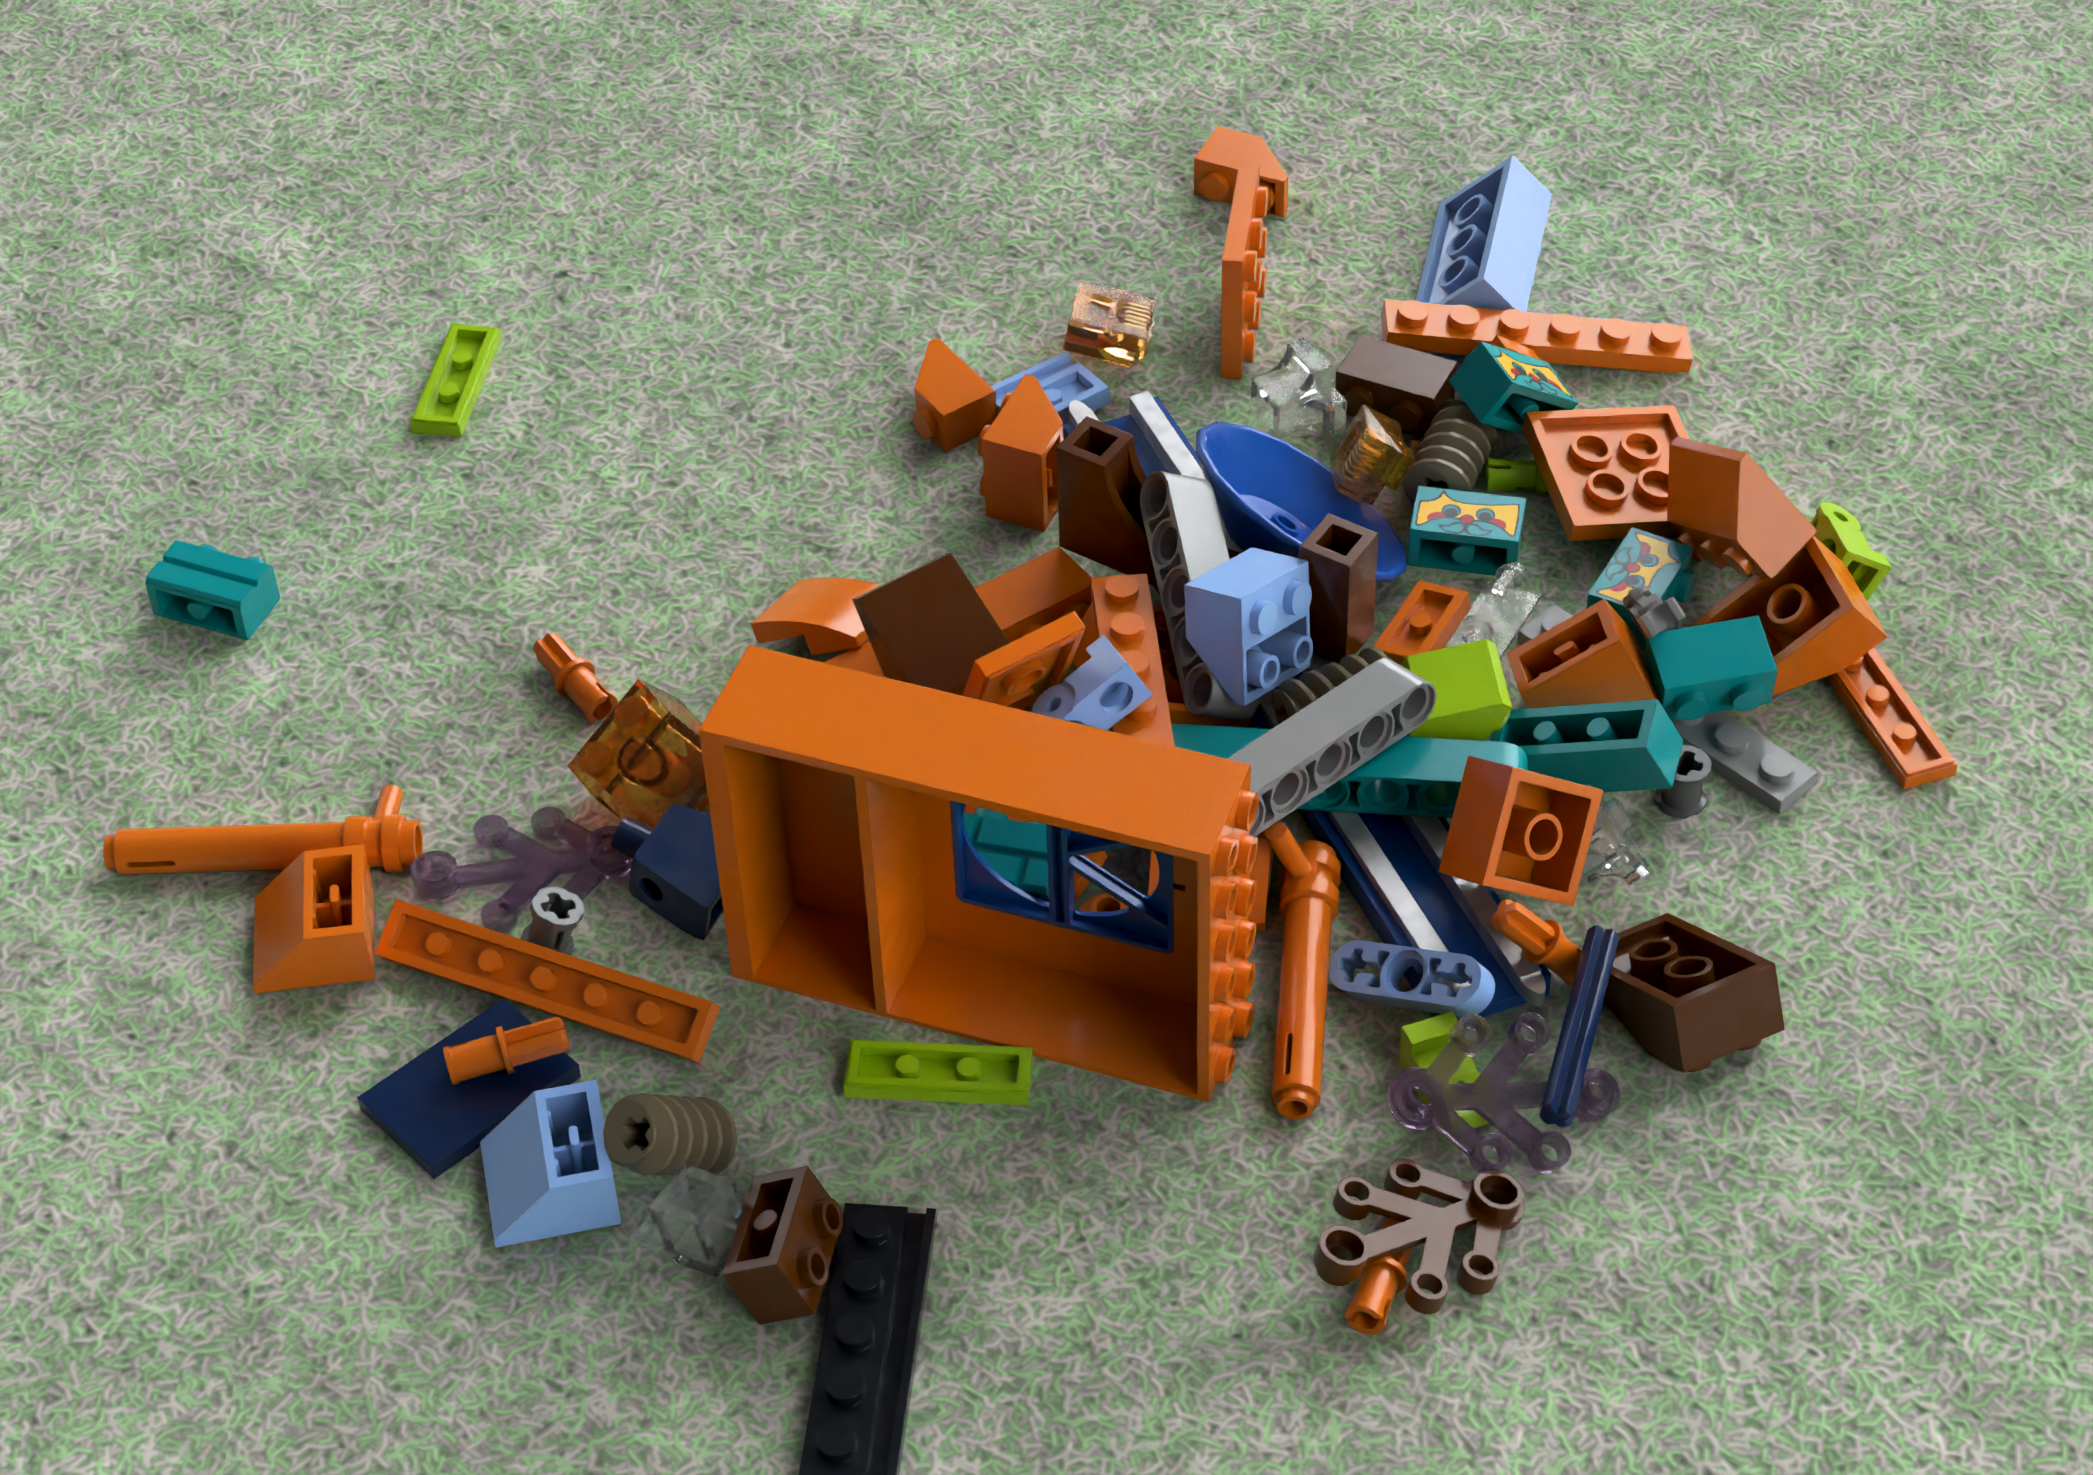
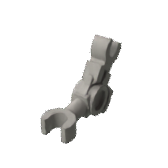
(1651, 613)

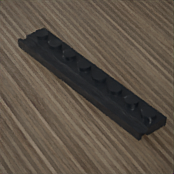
(869, 1342)

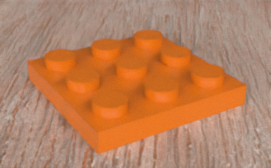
(1243, 272)
(1606, 467)

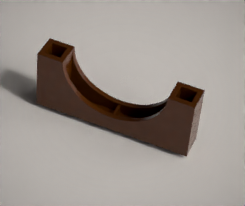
(1104, 522)

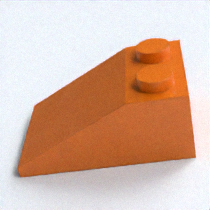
(1809, 616)

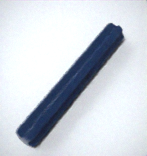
(1579, 1027)

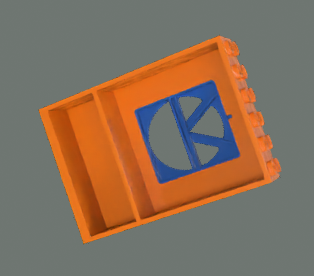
(862, 890)

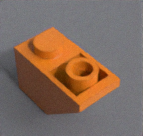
(1218, 166)

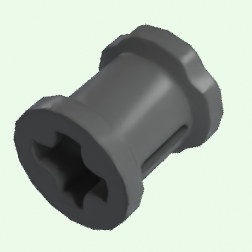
(1686, 794)
(556, 924)

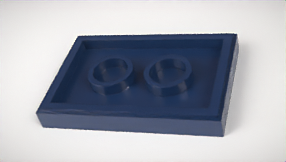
(447, 1121)

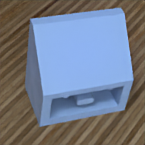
(1251, 621)
(550, 1167)

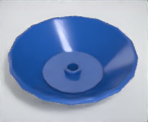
(1278, 495)

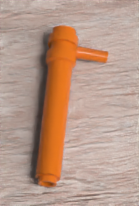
(387, 840)
(1308, 907)

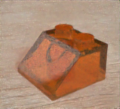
(644, 757)

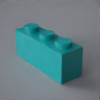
(1599, 744)

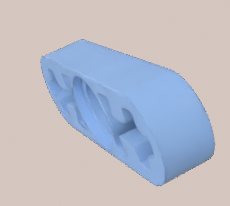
(1429, 994)

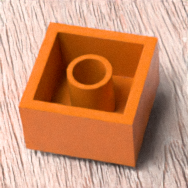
(1520, 831)

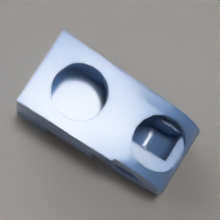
(1096, 692)

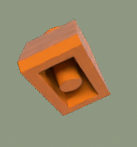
(951, 399)

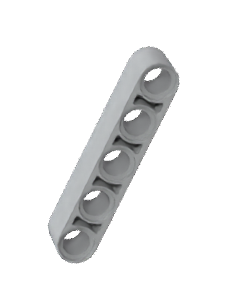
(1184, 544)
(1333, 737)

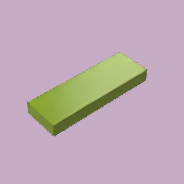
(455, 380)
(938, 1072)

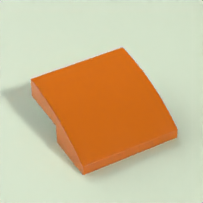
(819, 611)

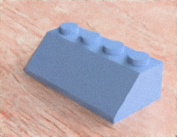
(1487, 241)

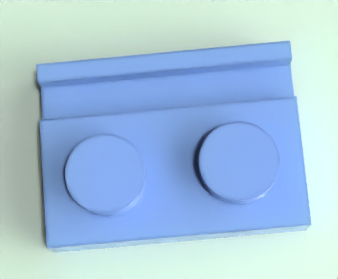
(1062, 384)

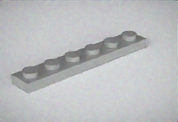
(1733, 748)

